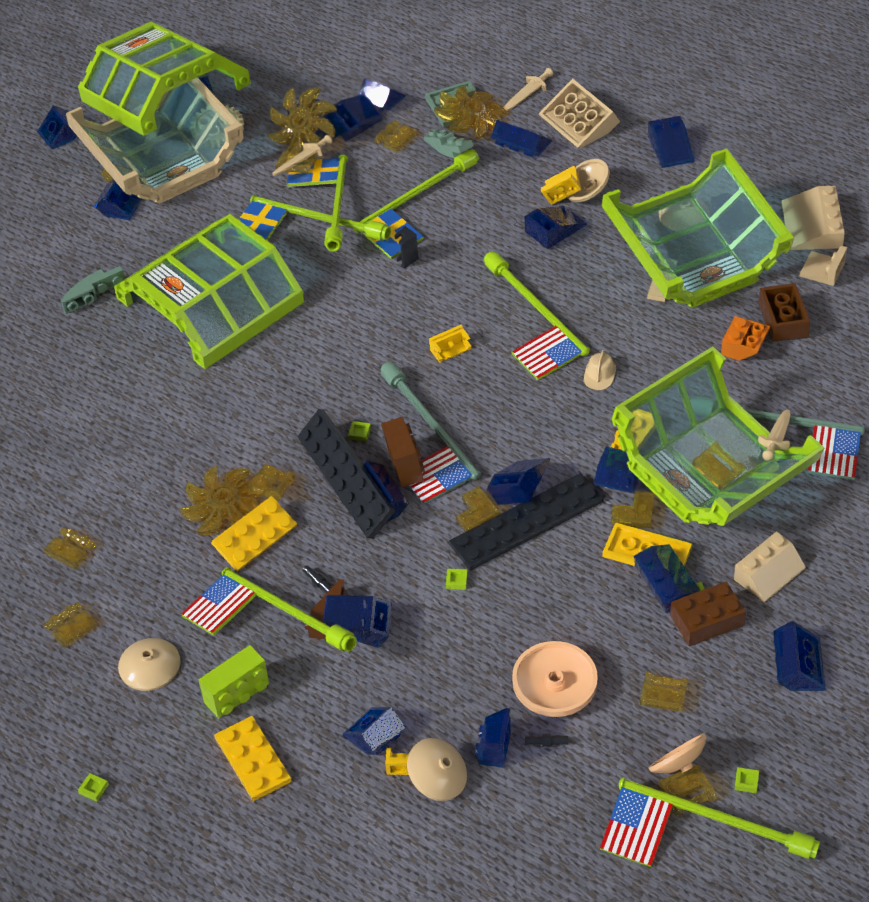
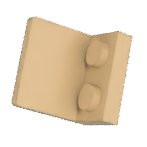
(824, 267)

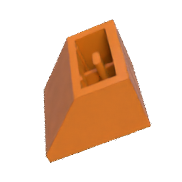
(743, 338)

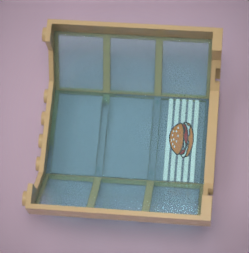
(185, 151)

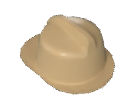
(600, 371)

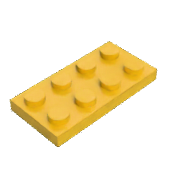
(254, 533)
(628, 541)
(252, 758)

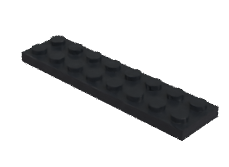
(346, 474)
(525, 521)

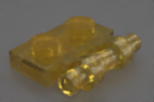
(398, 139)
(67, 553)
(72, 629)

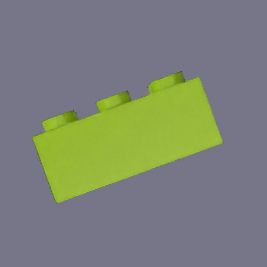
(234, 681)

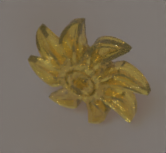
(469, 111)
(307, 112)
(219, 500)

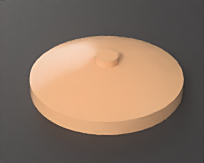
(554, 678)

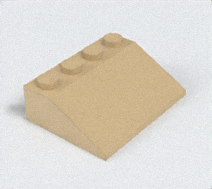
(579, 115)
(814, 219)

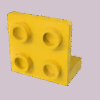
(561, 185)

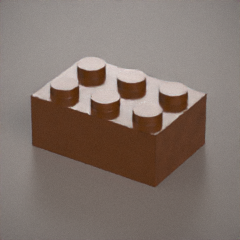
(784, 312)
(403, 451)
(707, 613)

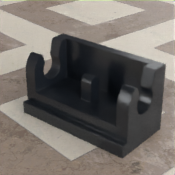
(408, 245)

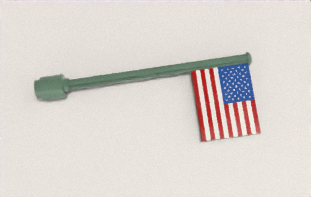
(839, 440)
(444, 468)

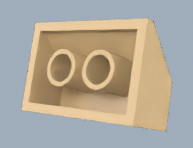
(769, 567)

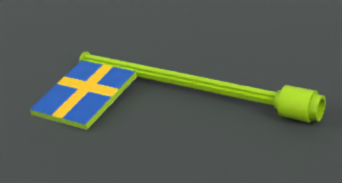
(326, 172)
(266, 215)
(387, 216)

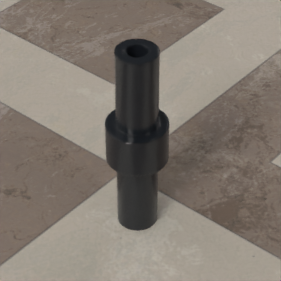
(317, 579)
(546, 740)

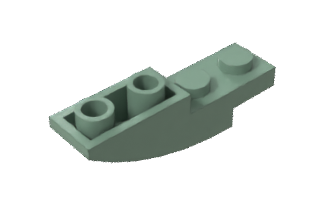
(447, 143)
(86, 290)

